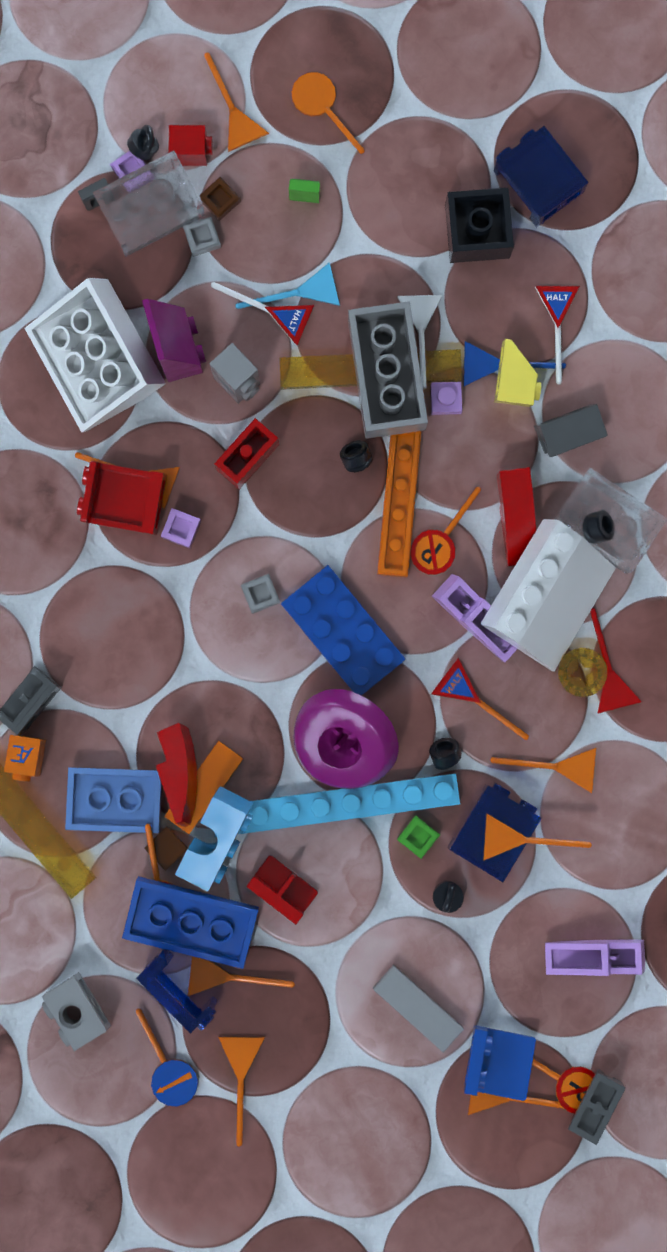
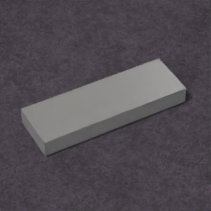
(418, 1008)

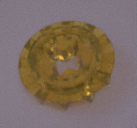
(594, 680)

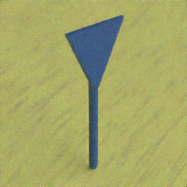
(480, 364)

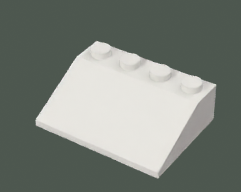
(94, 353)
(549, 593)

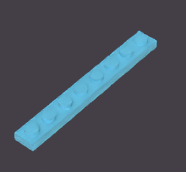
(353, 803)

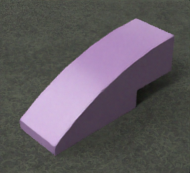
(469, 611)
(595, 957)

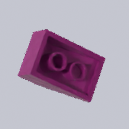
(174, 339)

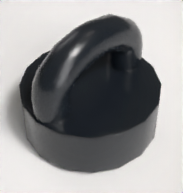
(143, 143)
(356, 456)
(598, 527)
(445, 753)
(448, 896)

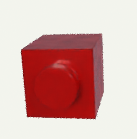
(190, 144)

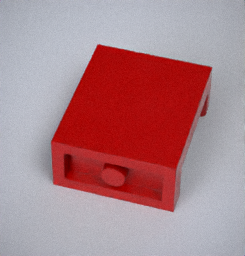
(122, 497)

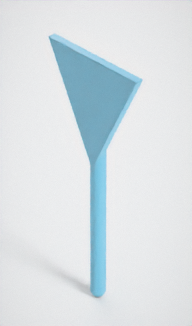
(318, 288)

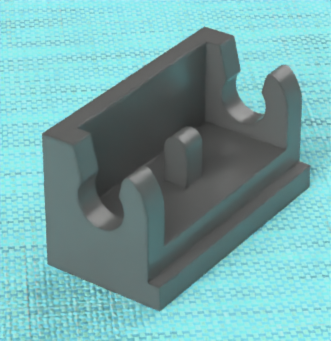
(571, 430)
(28, 701)
(597, 1107)

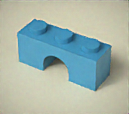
(226, 817)

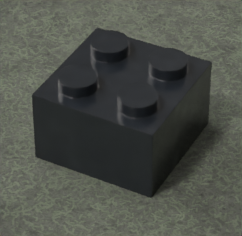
(479, 225)

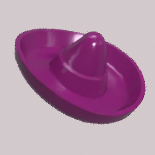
(344, 739)

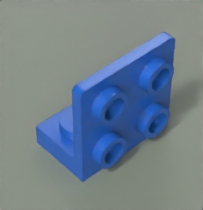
(499, 1063)

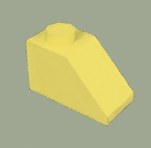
(516, 378)

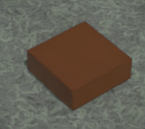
(219, 198)
(167, 848)

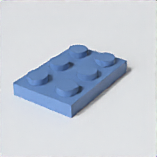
(113, 800)

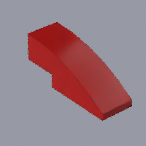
(516, 511)
(178, 772)

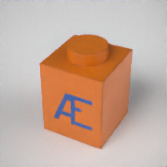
(24, 757)

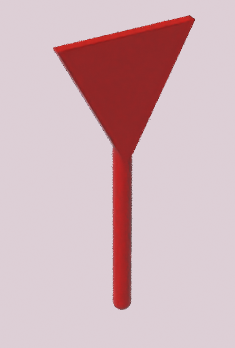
(614, 692)

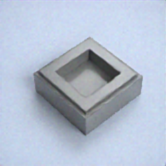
(202, 236)
(260, 593)

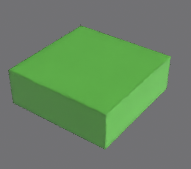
(304, 190)
(418, 837)

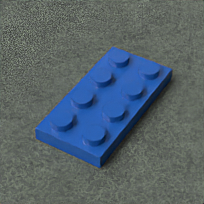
(343, 631)
(190, 922)

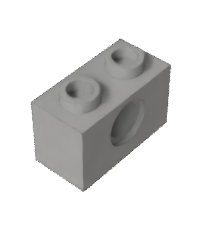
(235, 374)
(76, 993)

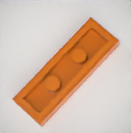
(212, 774)

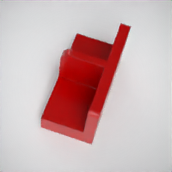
(282, 889)

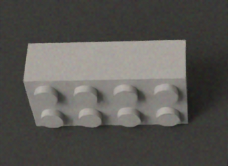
(387, 370)

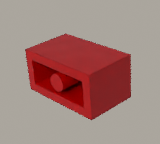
(247, 453)

